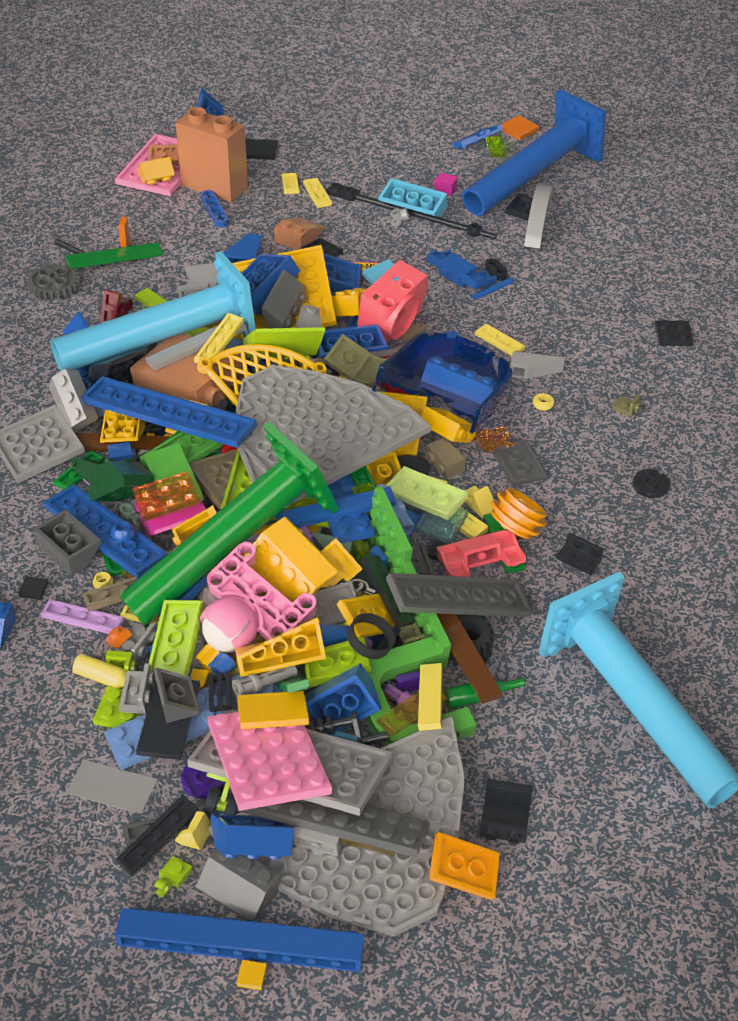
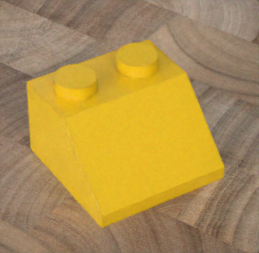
(156, 171)
(384, 468)

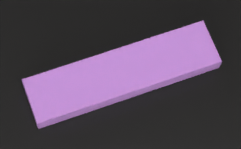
(81, 617)

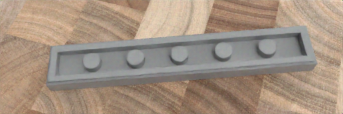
(182, 349)

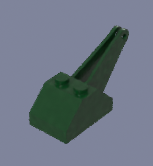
(112, 479)

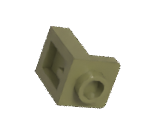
(627, 406)

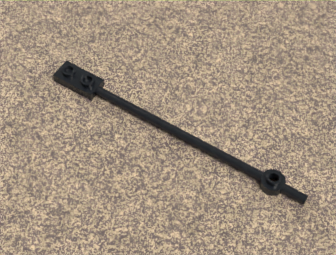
(351, 194)

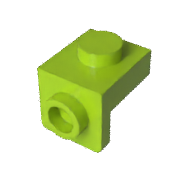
(121, 659)

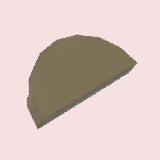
(413, 331)

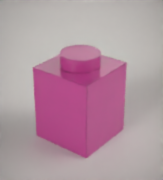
(446, 183)

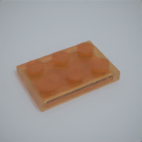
(166, 496)

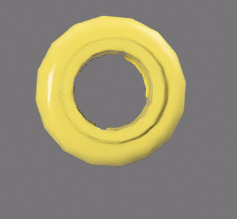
(543, 405)

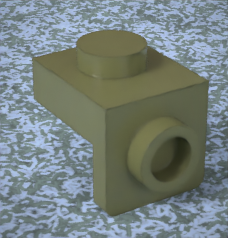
(410, 634)

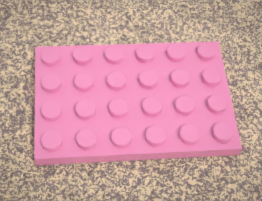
(130, 177)
(268, 763)

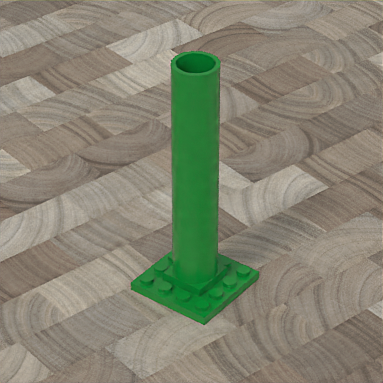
(229, 527)

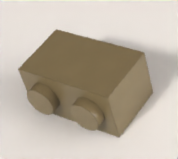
(445, 458)

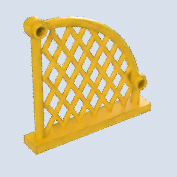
(205, 365)

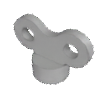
(400, 215)

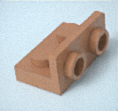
(162, 151)

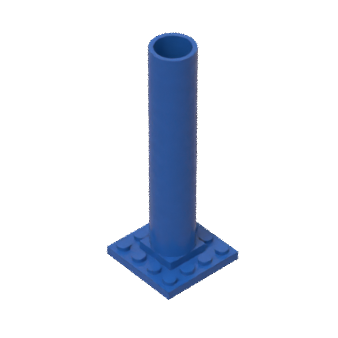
(576, 127)

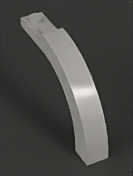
(538, 213)

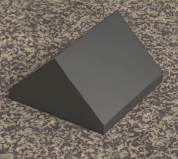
(176, 695)

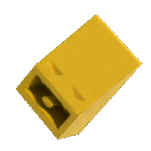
(348, 302)
(120, 428)

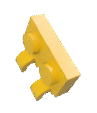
(342, 561)

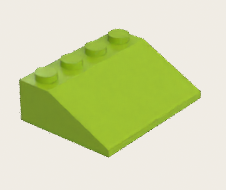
(300, 340)

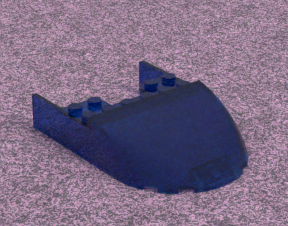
(407, 366)

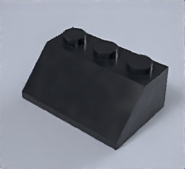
(117, 366)

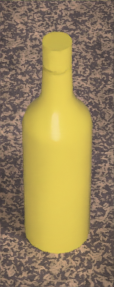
(99, 671)

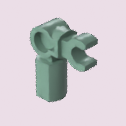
(129, 513)

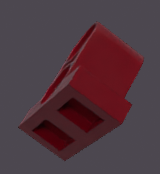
(114, 305)

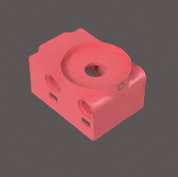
(397, 302)

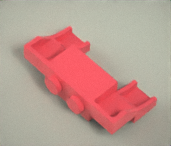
(478, 551)

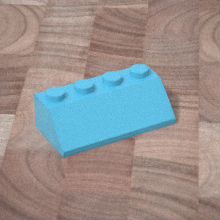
(414, 197)

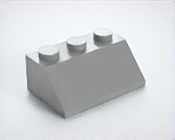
(67, 392)

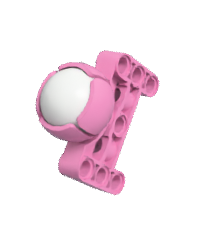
(240, 611)

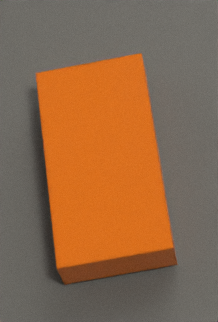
(124, 232)

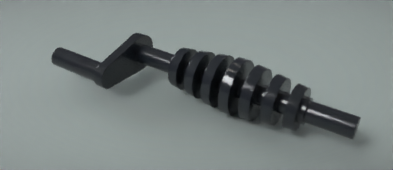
(333, 724)

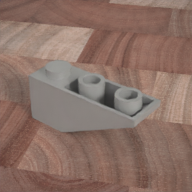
(534, 365)

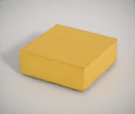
(251, 975)

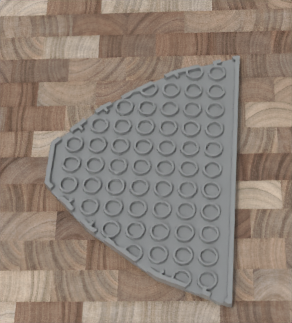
(376, 887)

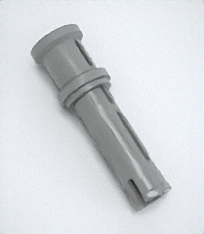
(255, 682)

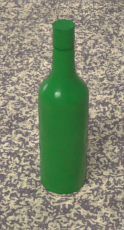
(465, 695)

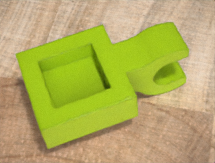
(172, 874)

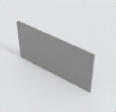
(112, 786)

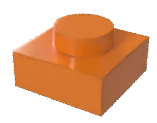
(117, 636)

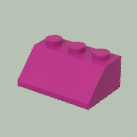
(170, 520)

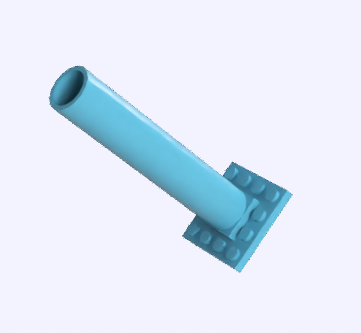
(159, 321)
(587, 621)

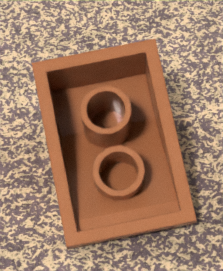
(296, 232)

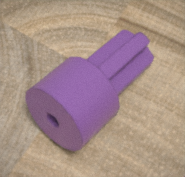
(395, 694)

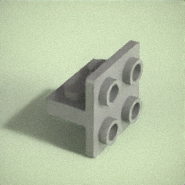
(137, 690)

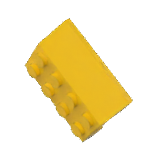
(291, 562)

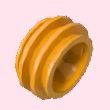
(518, 513)

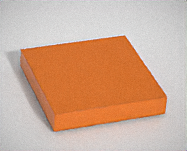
(520, 127)

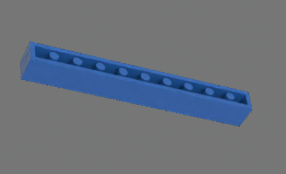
(240, 939)

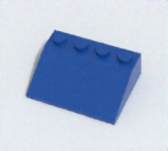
(263, 275)

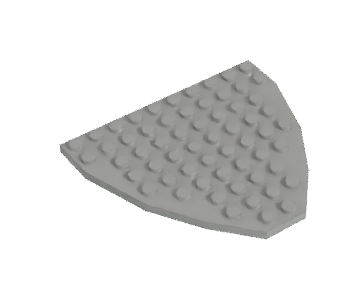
(326, 417)

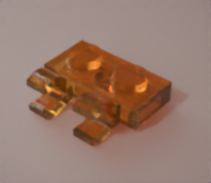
(490, 439)

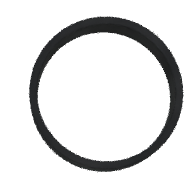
(362, 649)

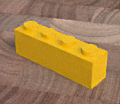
(291, 648)

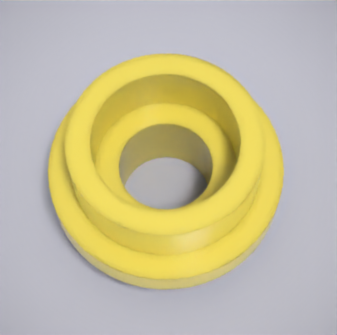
(102, 579)

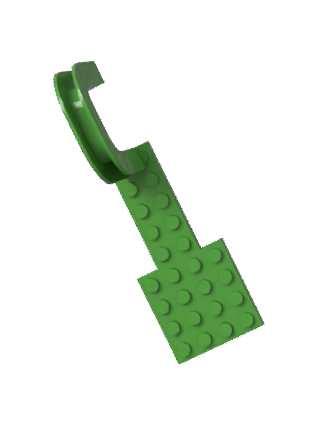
(407, 658)

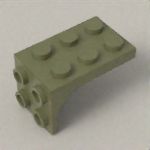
(353, 361)

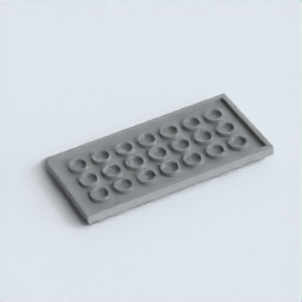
(349, 765)

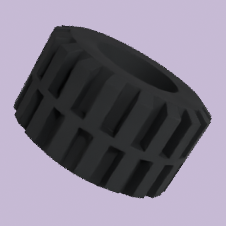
(480, 632)

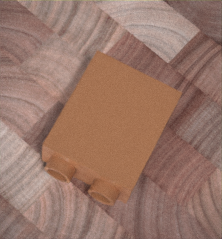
(212, 154)
(182, 377)

